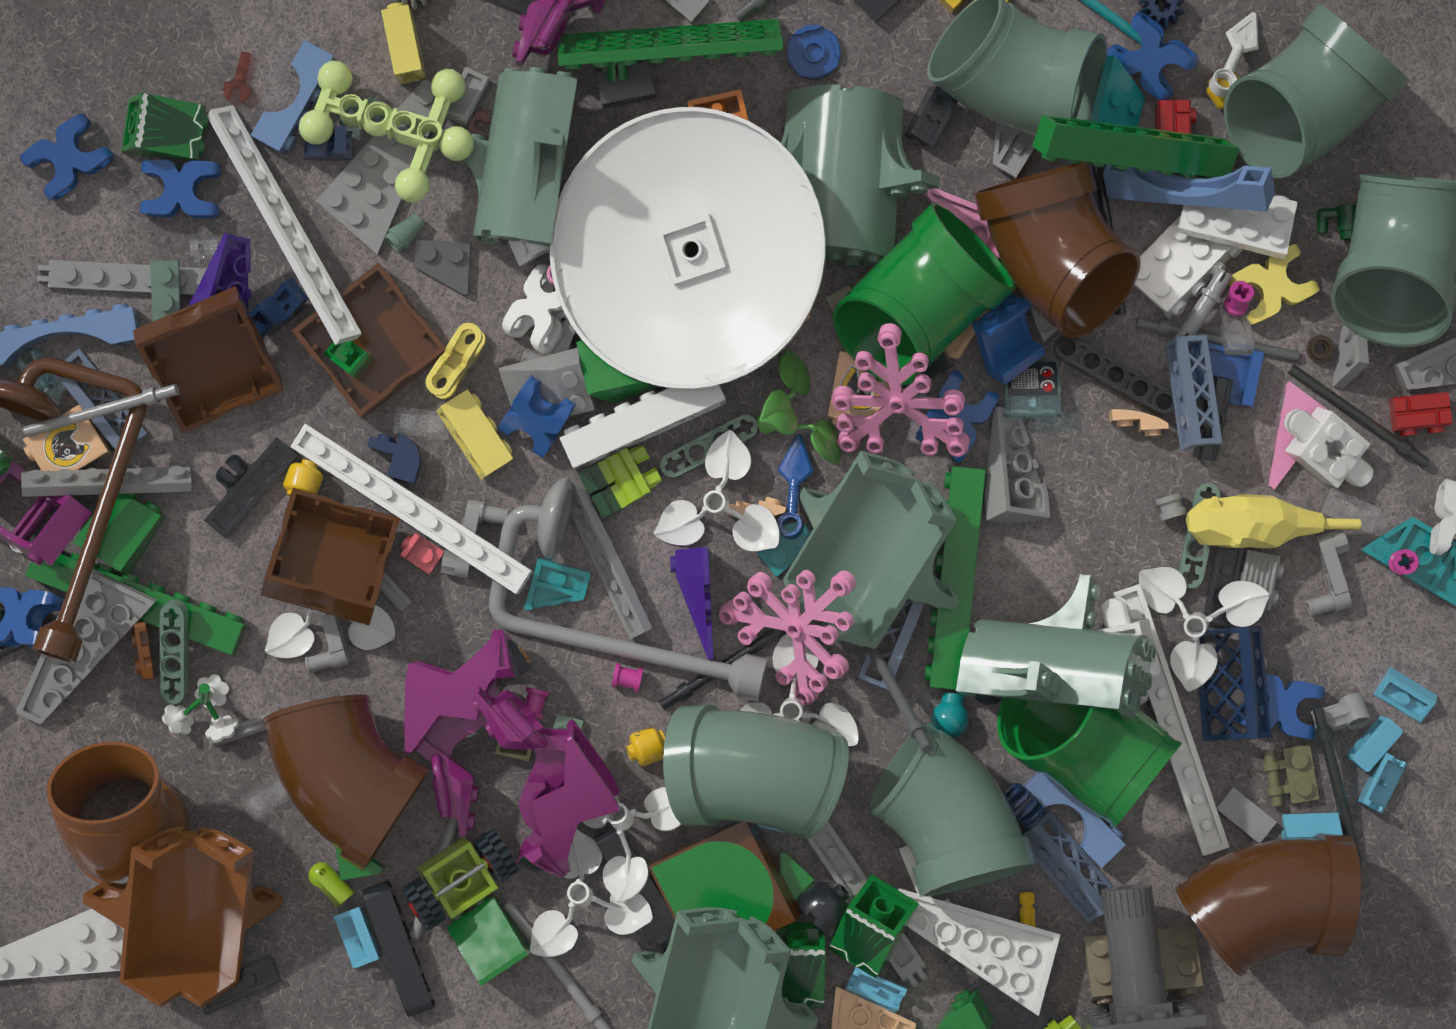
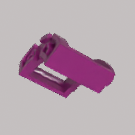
(55, 534)

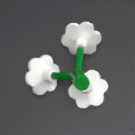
(210, 692)

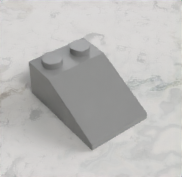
(560, 378)

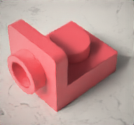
(421, 552)

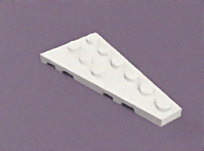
(68, 948)
(997, 949)

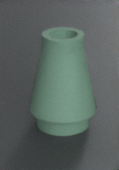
(403, 234)

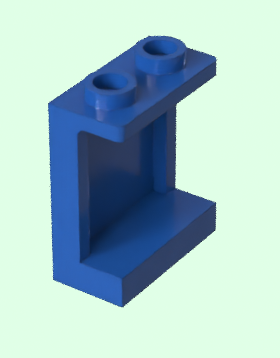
(1006, 340)
(1241, 368)

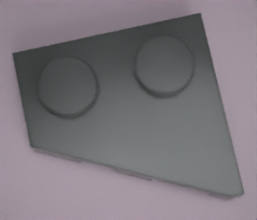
(445, 262)

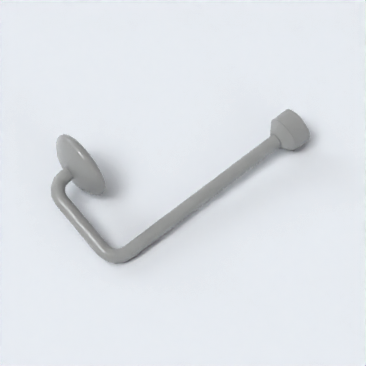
(743, 676)

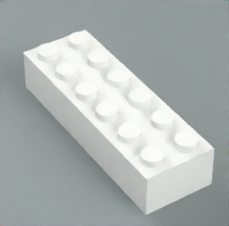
(637, 422)

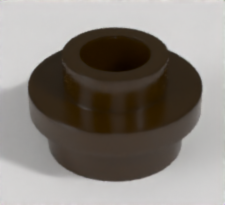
(1328, 345)

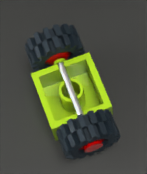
(458, 878)

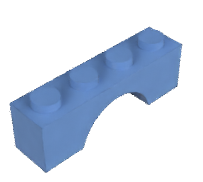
(278, 128)
(1099, 840)

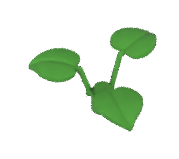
(779, 415)

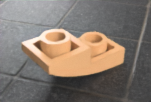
(1145, 422)
(771, 504)

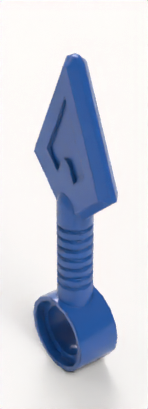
(795, 469)

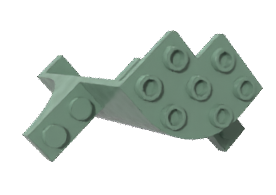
(524, 157)
(856, 165)
(885, 534)
(1059, 659)
(721, 975)

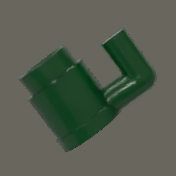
(1345, 220)

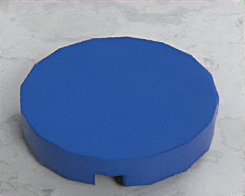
(813, 60)

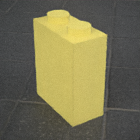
(403, 43)

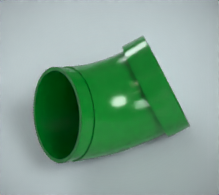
(927, 287)
(1087, 750)

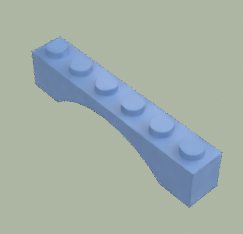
(1244, 189)
(111, 326)

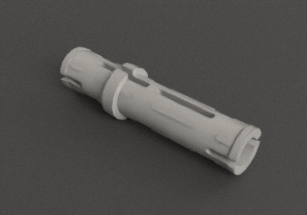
(1203, 307)

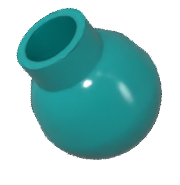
(951, 715)

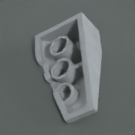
(1012, 483)

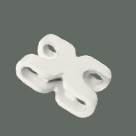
(538, 309)
(1445, 508)

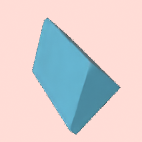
(1406, 695)
(1374, 743)

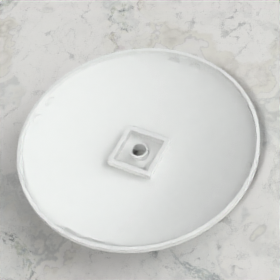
(625, 237)

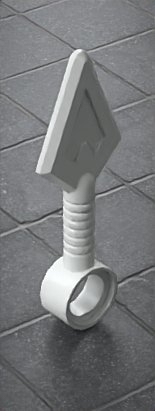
(1243, 39)

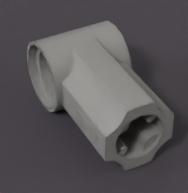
(1348, 713)

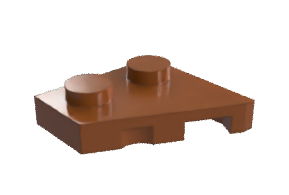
(141, 640)

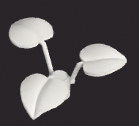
(757, 526)
(292, 638)
(1195, 661)
(832, 715)
(628, 875)
(553, 932)

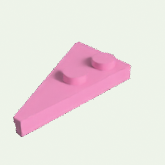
(966, 212)
(1282, 462)

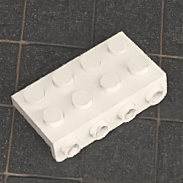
(1244, 229)
(1179, 268)

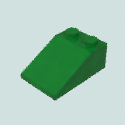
(966, 1012)

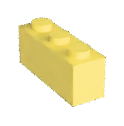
(475, 434)

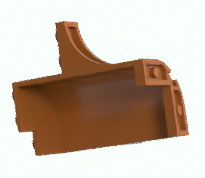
(184, 914)

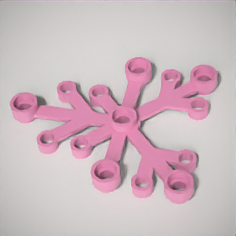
(897, 401)
(796, 626)

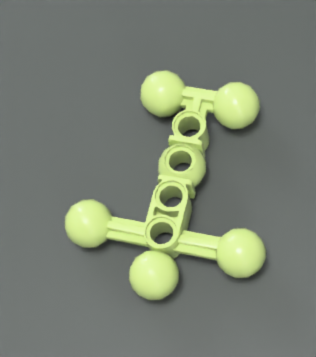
(412, 182)

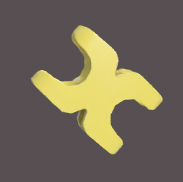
(1274, 285)
(456, 361)

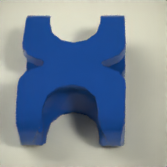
(1154, 56)
(66, 157)
(180, 189)
(969, 415)
(536, 416)
(25, 615)
(1283, 705)

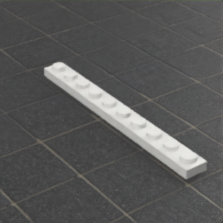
(284, 225)
(411, 509)
(1185, 760)

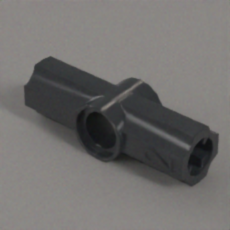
(1223, 390)

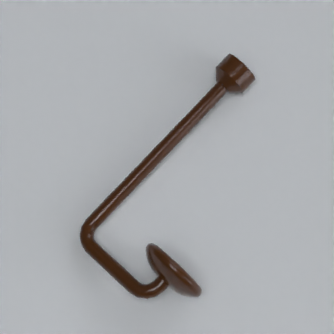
(60, 637)

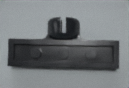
(247, 485)

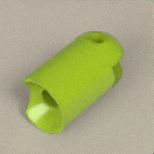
(330, 883)

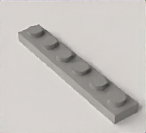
(92, 481)
(607, 562)

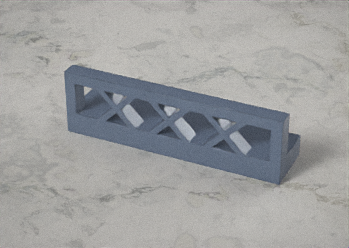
(1184, 395)
(85, 401)
(900, 644)
(1065, 870)

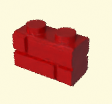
(1174, 115)
(1420, 412)

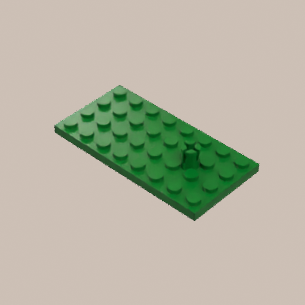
(659, 43)

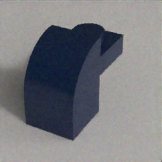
(335, 149)
(279, 308)
(406, 456)

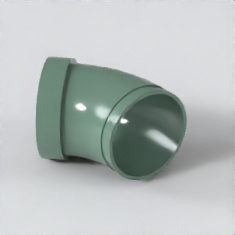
(1017, 67)
(1309, 96)
(1400, 261)
(752, 769)
(950, 816)

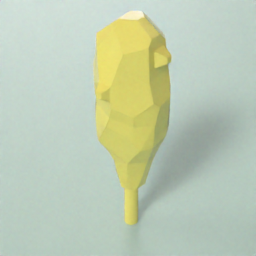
(1256, 522)

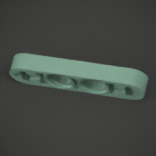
(705, 441)
(1189, 538)
(171, 651)

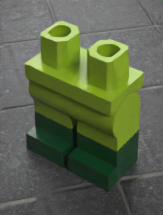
(624, 472)

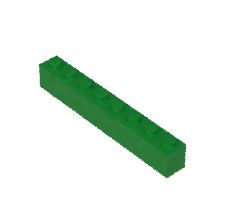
(1134, 147)
(957, 569)
(203, 622)

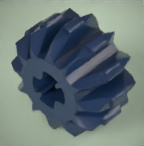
(1166, 16)
(1024, 805)

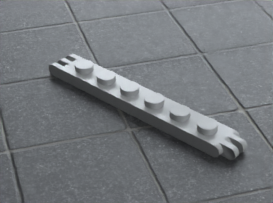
(111, 277)
(848, 873)

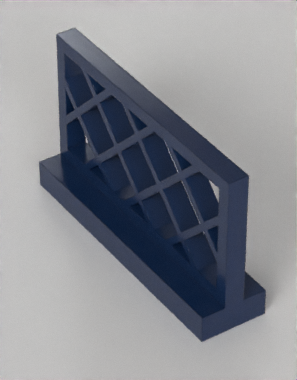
(1253, 686)

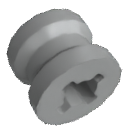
(1171, 506)

